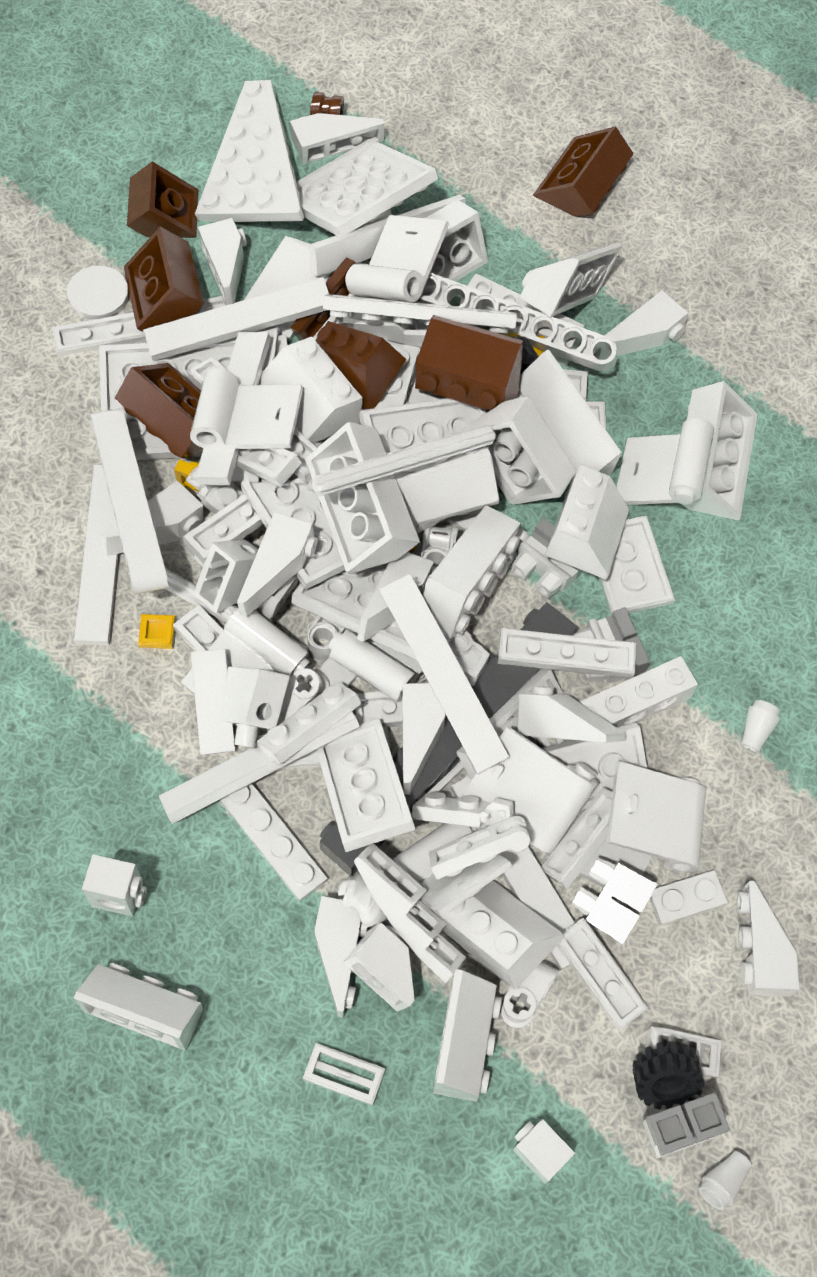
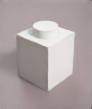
(542, 1150)

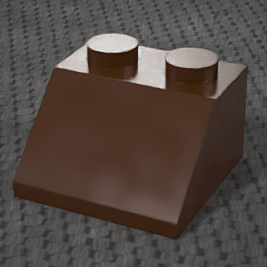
(163, 201)

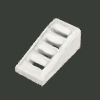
(657, 1034)

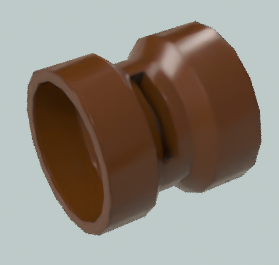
(326, 105)

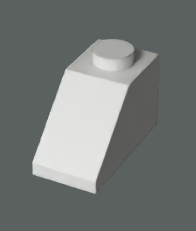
(384, 965)

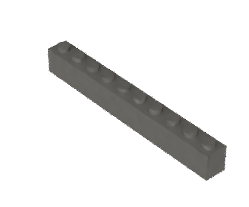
(493, 689)

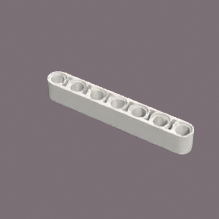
(532, 321)
(129, 502)

